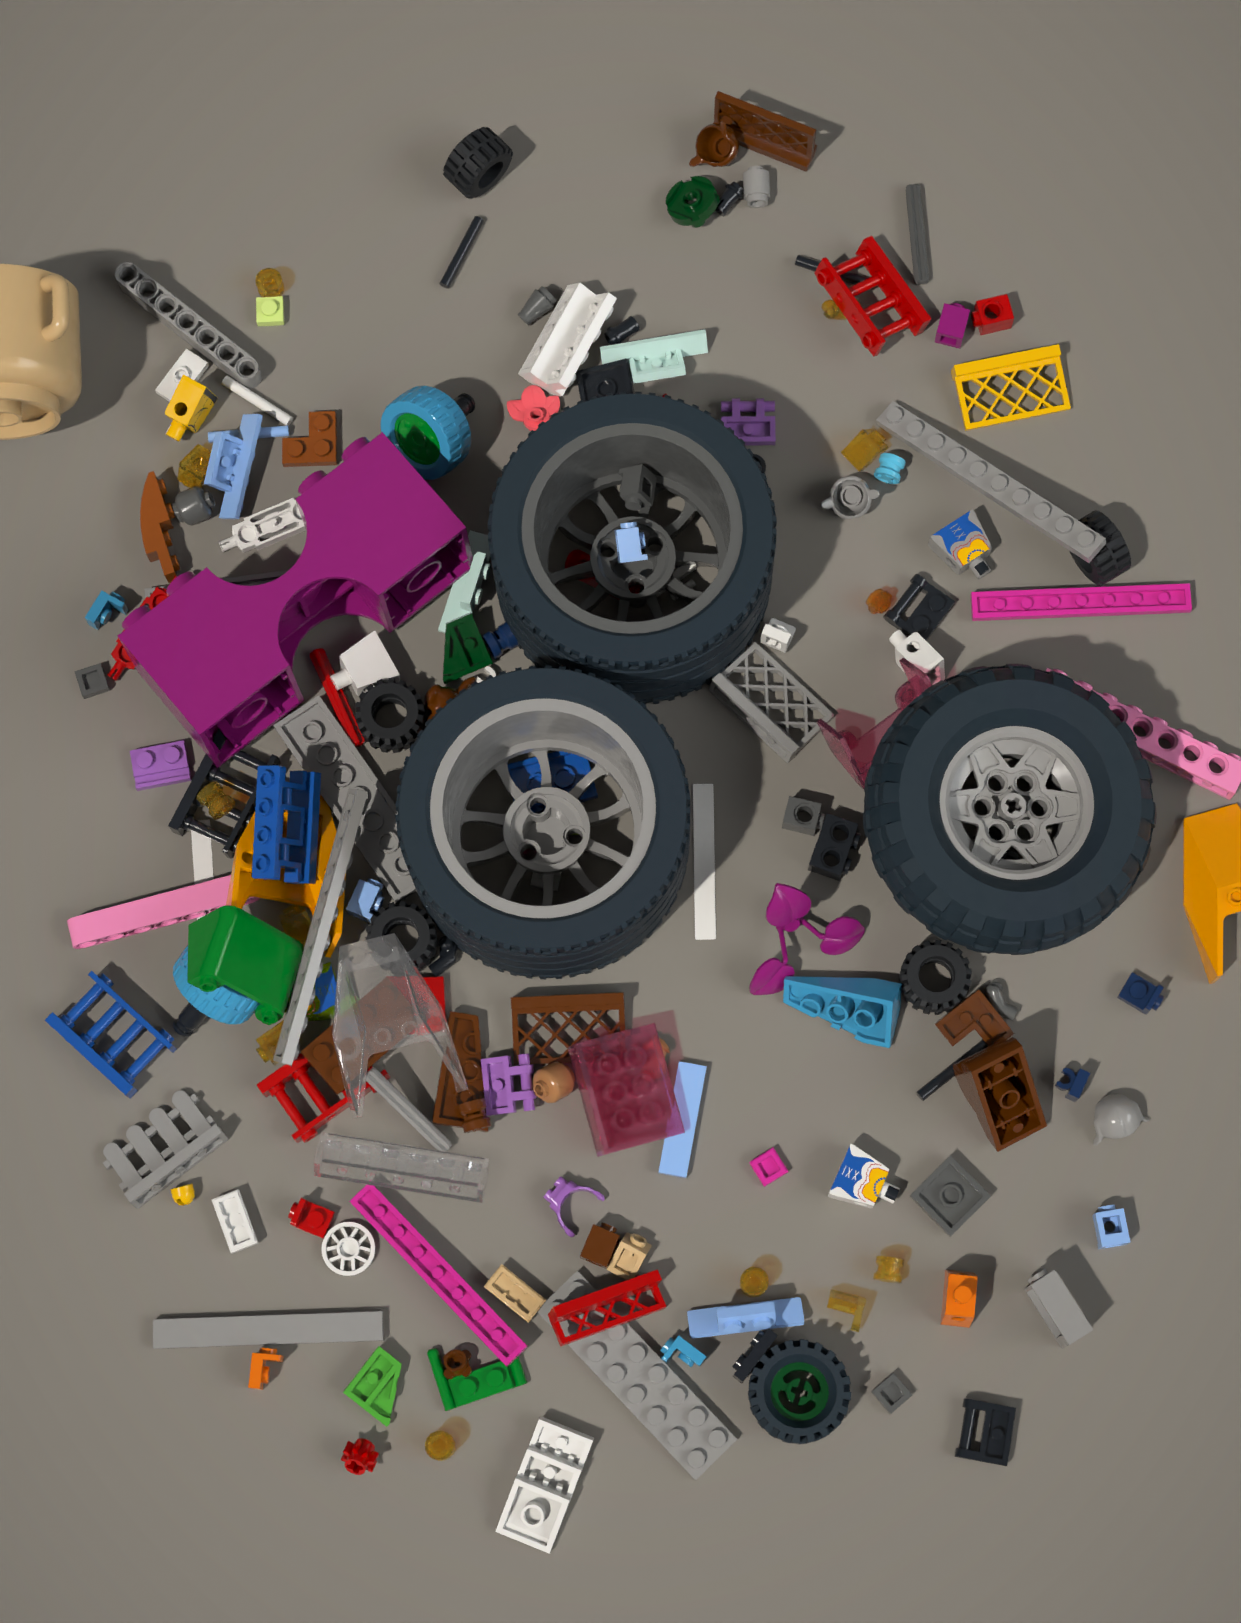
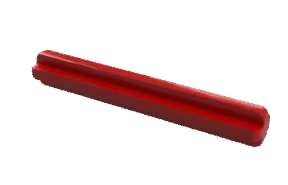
(337, 698)

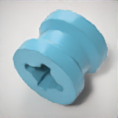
(889, 468)

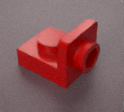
(311, 1218)

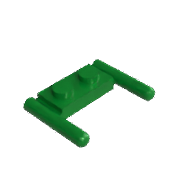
(478, 1385)

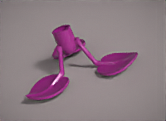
(786, 913)

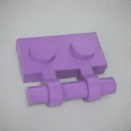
(751, 429)
(499, 1084)

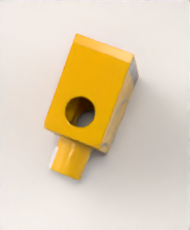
(188, 407)

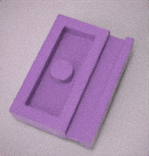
(160, 765)

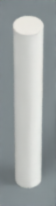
(257, 400)

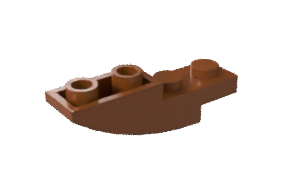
(155, 523)

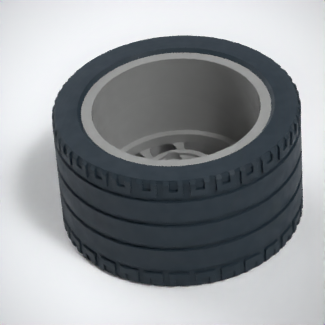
(535, 714)

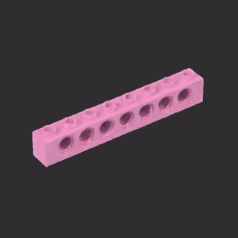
(1173, 759)

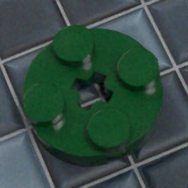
(697, 212)

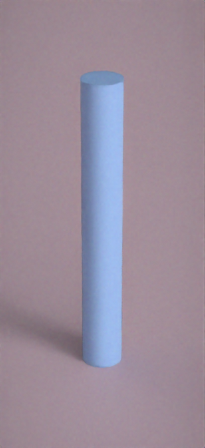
(266, 432)

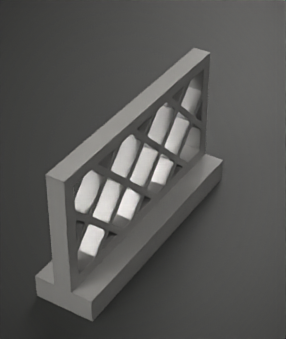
(752, 713)

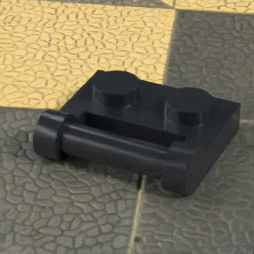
(926, 615)
(995, 1433)

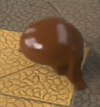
(715, 146)

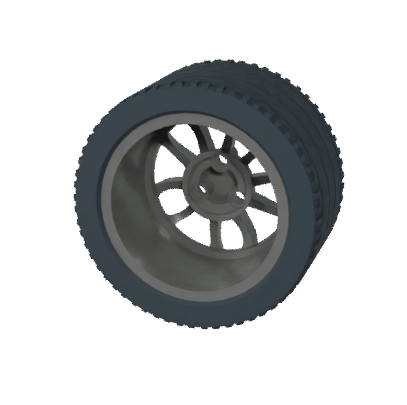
(573, 461)

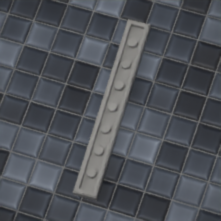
(268, 1330)

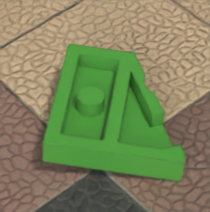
(376, 1385)

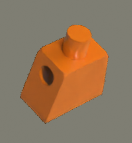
(959, 1298)

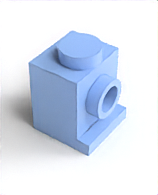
(629, 543)
(365, 900)
(1120, 1234)

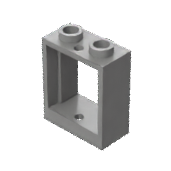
(1057, 1307)

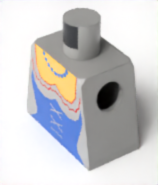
(963, 545)

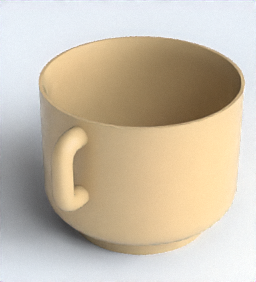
(37, 350)

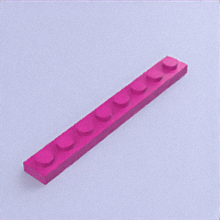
(1081, 602)
(438, 1274)

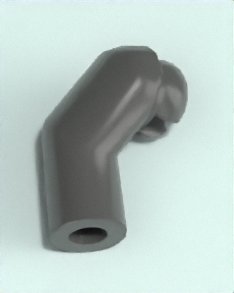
(994, 995)

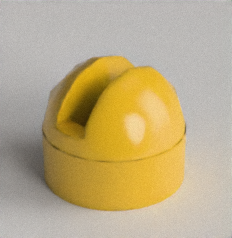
(183, 1194)

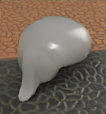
(850, 497)
(1116, 1117)

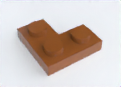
(318, 448)

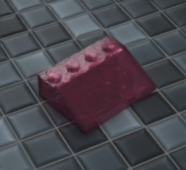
(626, 1089)

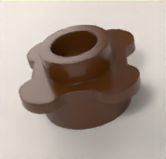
(454, 1357)

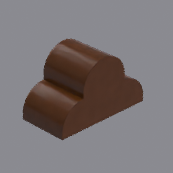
(1001, 1092)

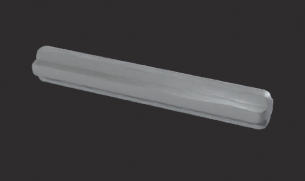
(408, 1110)

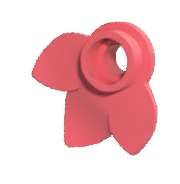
(533, 405)

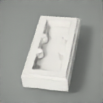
(188, 365)
(235, 1221)

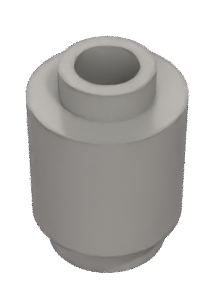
(756, 187)

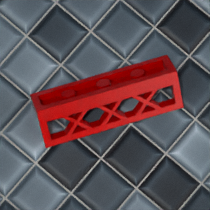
(604, 1297)

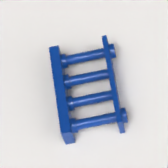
(105, 1060)

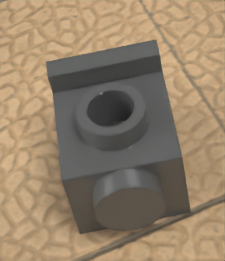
(637, 487)

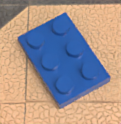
(565, 771)

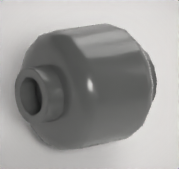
(193, 505)

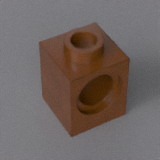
(600, 1245)

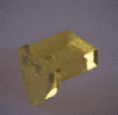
(849, 1304)

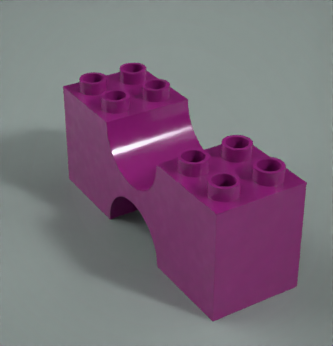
(372, 550)

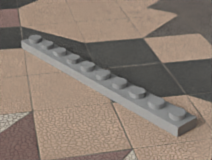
(991, 482)
(318, 935)

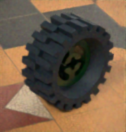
(830, 1402)

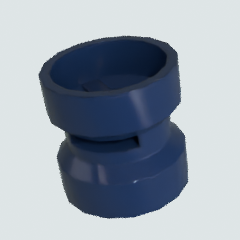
(500, 640)

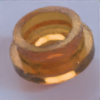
(879, 601)

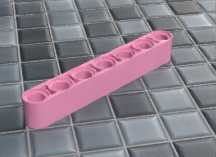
(149, 913)

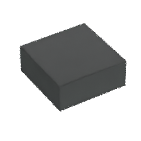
(92, 681)
(891, 1393)

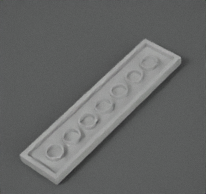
(325, 748)
(645, 1385)

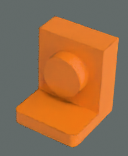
(259, 1371)

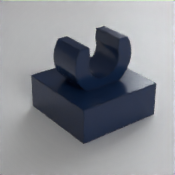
(1075, 1085)

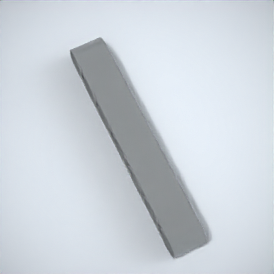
(182, 314)

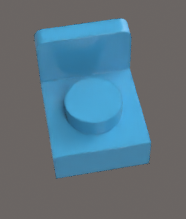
(101, 609)
(688, 1353)

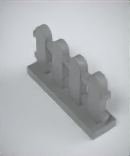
(163, 1171)

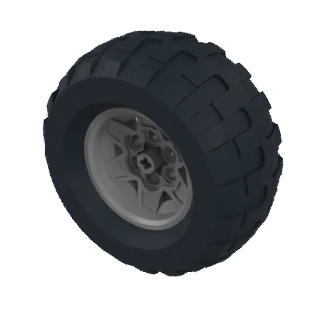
(965, 886)

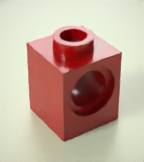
(1000, 306)

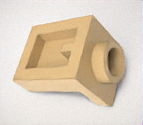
(629, 1256)

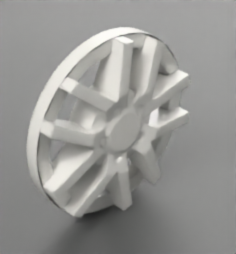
(348, 1249)

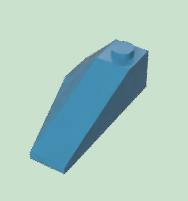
(855, 1004)

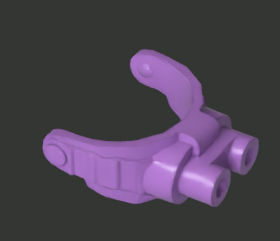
(561, 1192)

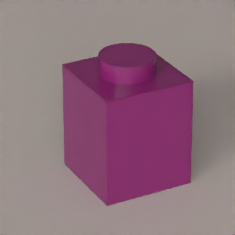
(952, 325)

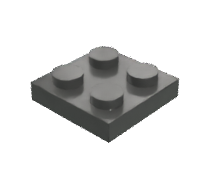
(950, 1196)

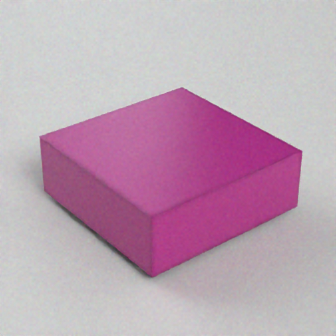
(768, 1167)

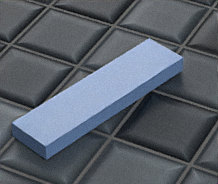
(688, 1094)

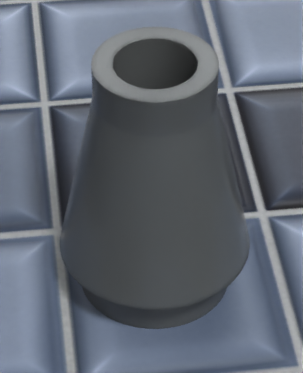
(537, 305)

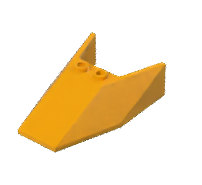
(1211, 880)
(244, 886)

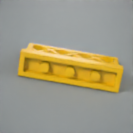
(1008, 364)

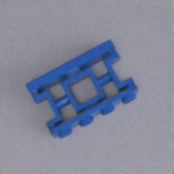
(299, 849)

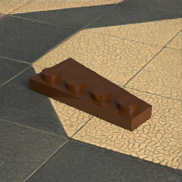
(466, 1039)

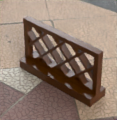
(764, 135)
(562, 1004)

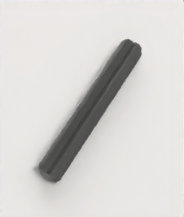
(917, 234)

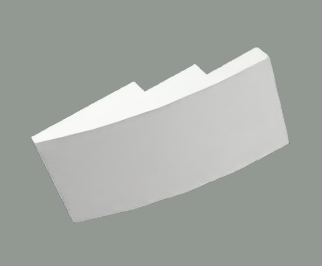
(544, 1484)

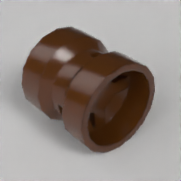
(474, 1122)

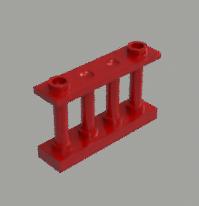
(890, 282)
(275, 1086)

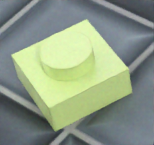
(270, 311)

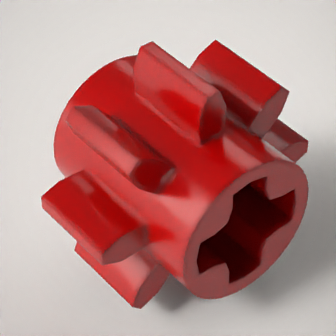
(360, 1456)

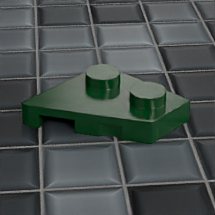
(463, 648)

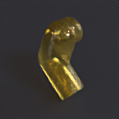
(832, 311)

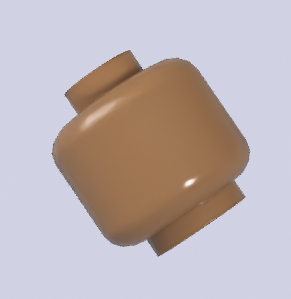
(553, 1082)

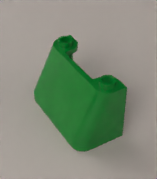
(246, 956)

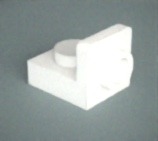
(777, 635)

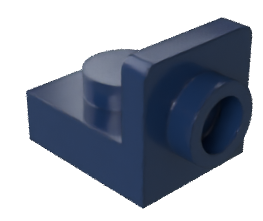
(1141, 994)

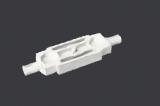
(250, 534)

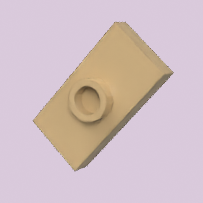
(515, 1293)

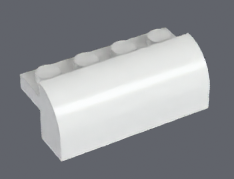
(567, 338)

